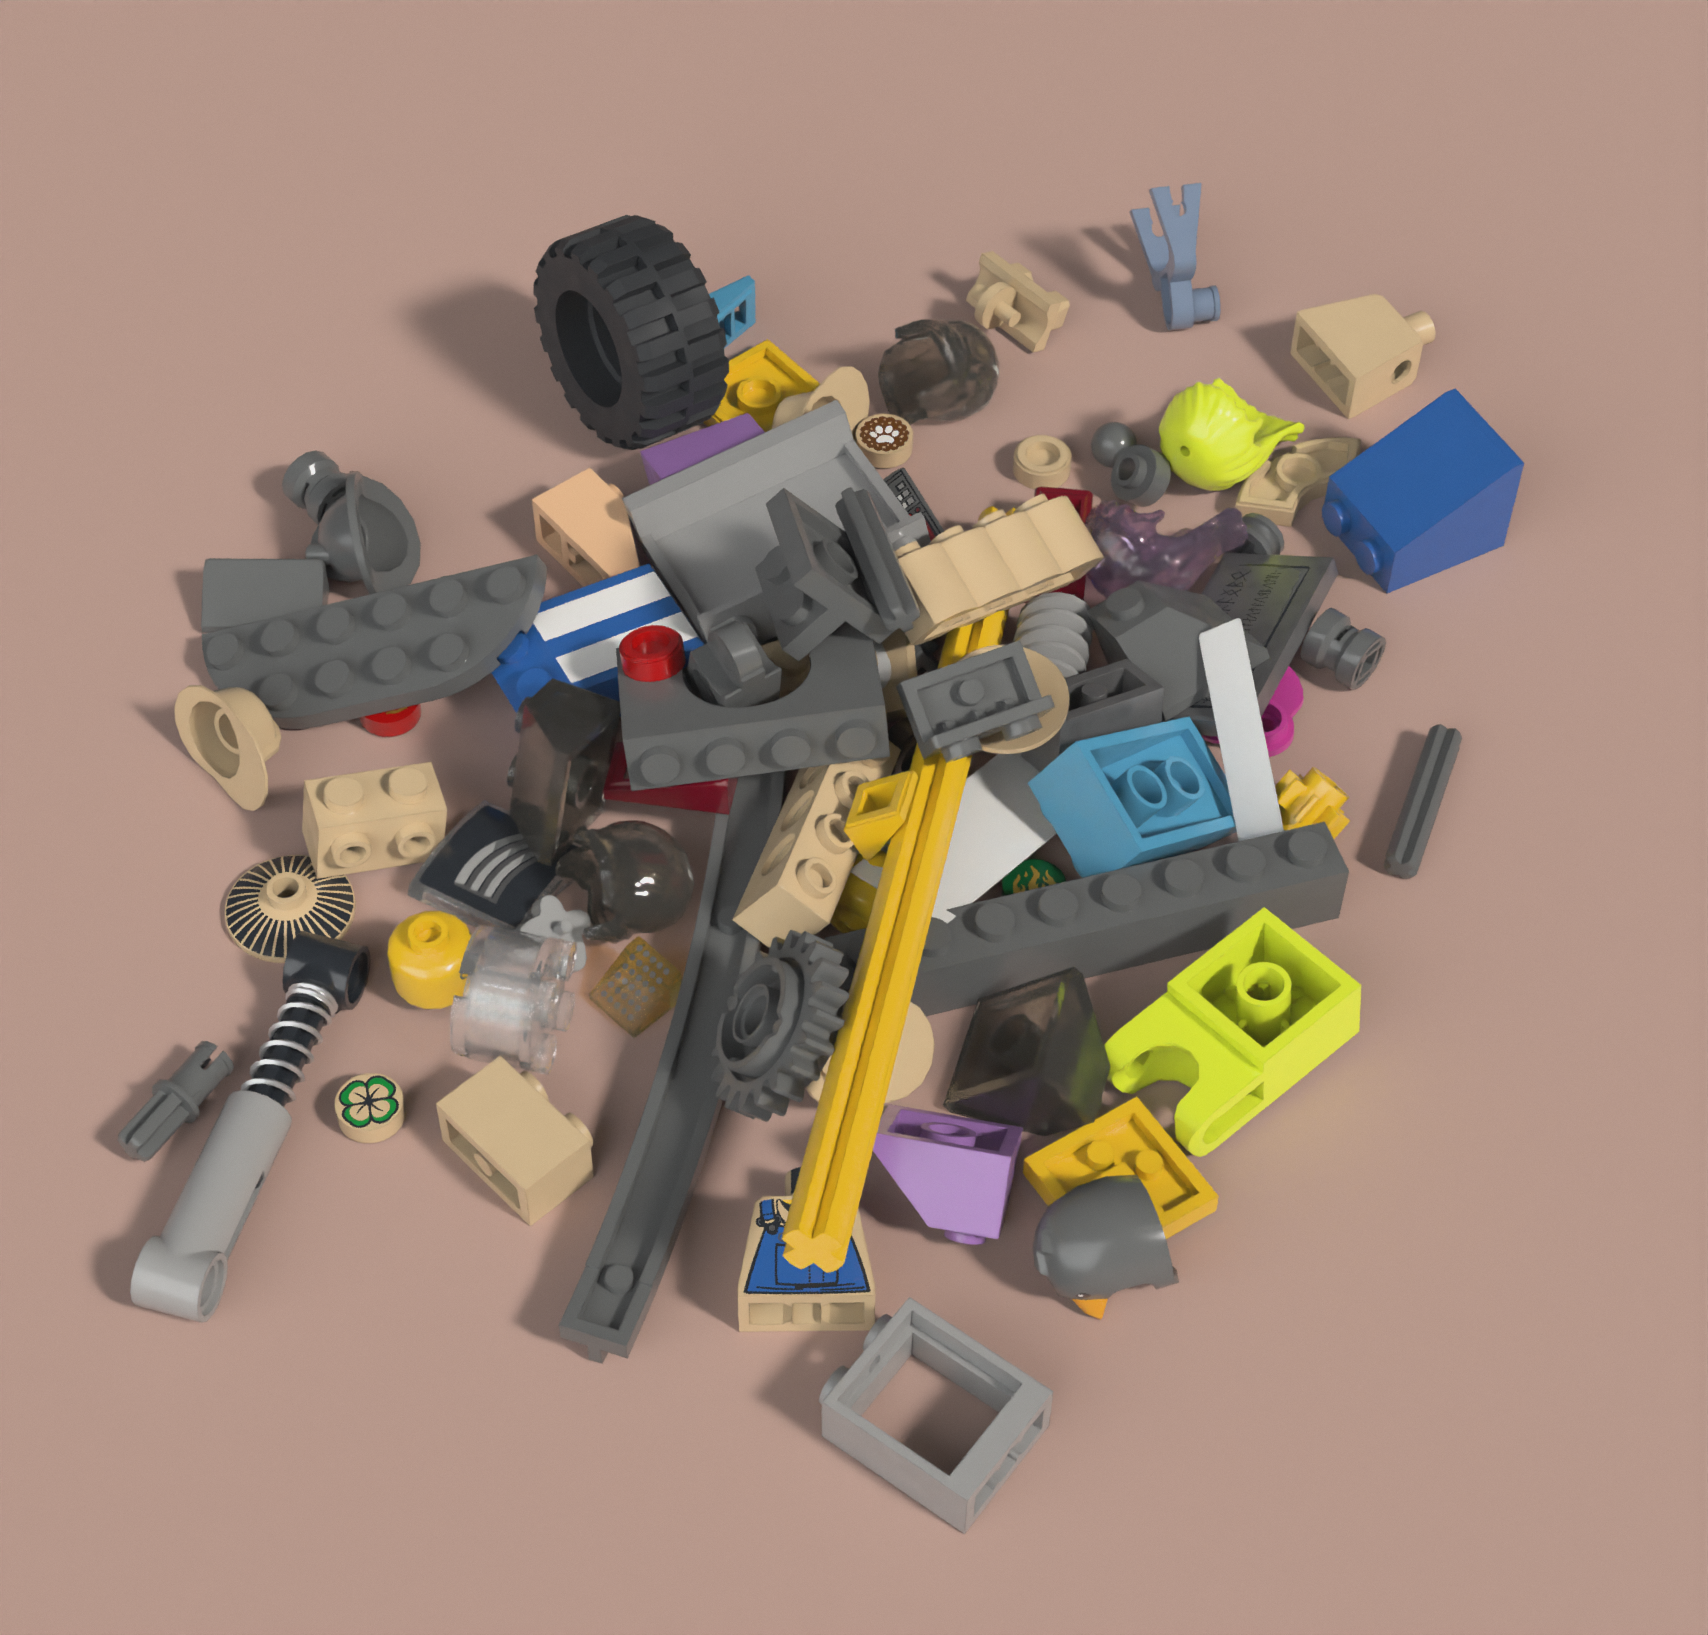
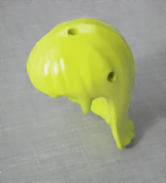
(1218, 437)

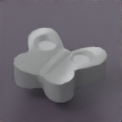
(553, 921)

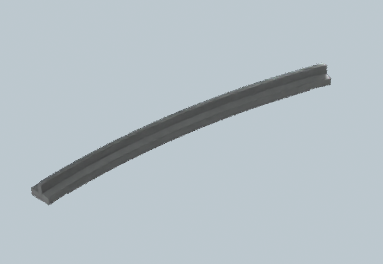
(682, 1102)

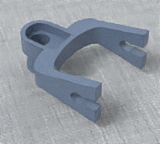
(1173, 257)

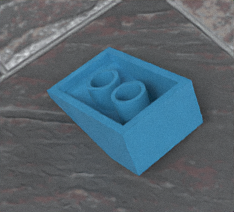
(1135, 797)

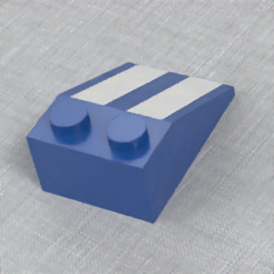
(579, 635)

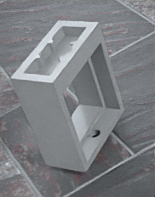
(916, 1331)

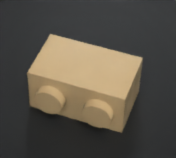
(516, 1139)

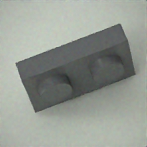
(972, 701)

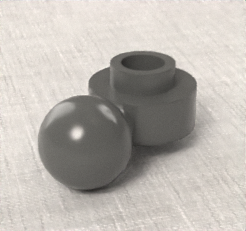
(1138, 471)

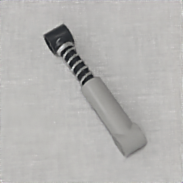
(187, 1264)

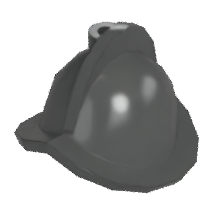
(367, 537)

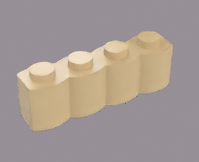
(996, 564)

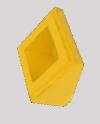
(879, 811)

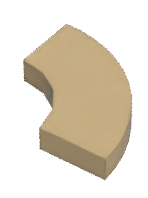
(1295, 478)

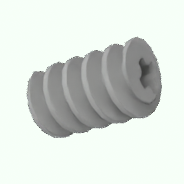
(1057, 629)

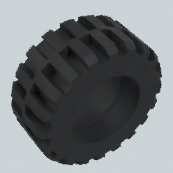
(631, 331)

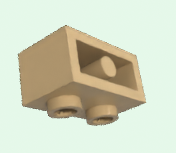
(373, 819)

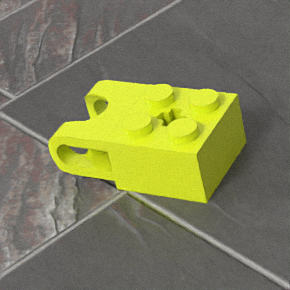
(1238, 1029)

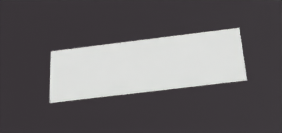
(992, 834)

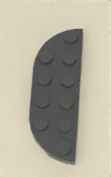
(381, 646)

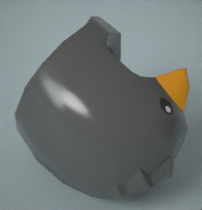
(1102, 1242)

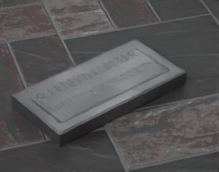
(1276, 606)

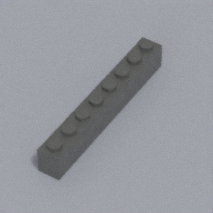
(1122, 916)

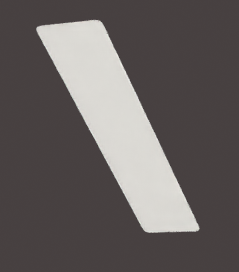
(1240, 731)

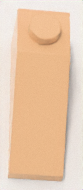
(586, 528)

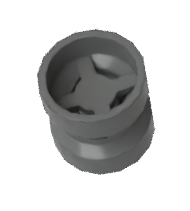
(321, 479)
(1343, 648)

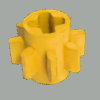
(1311, 801)

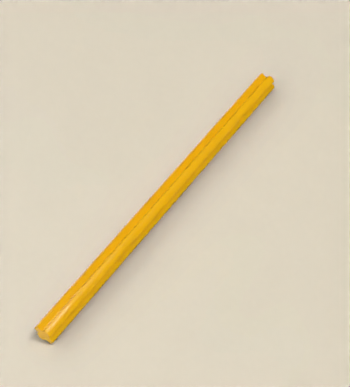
(879, 997)

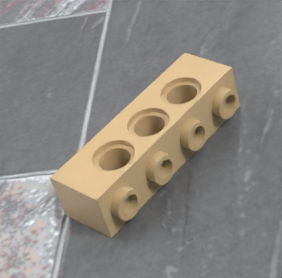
(808, 852)

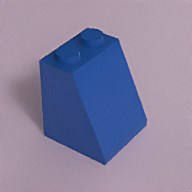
(1425, 495)

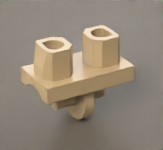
(1013, 301)

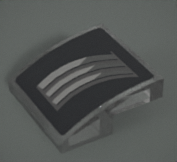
(486, 872)

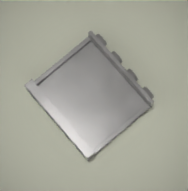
(713, 523)

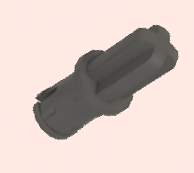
(174, 1102)

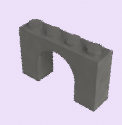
(825, 721)

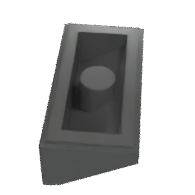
(259, 589)

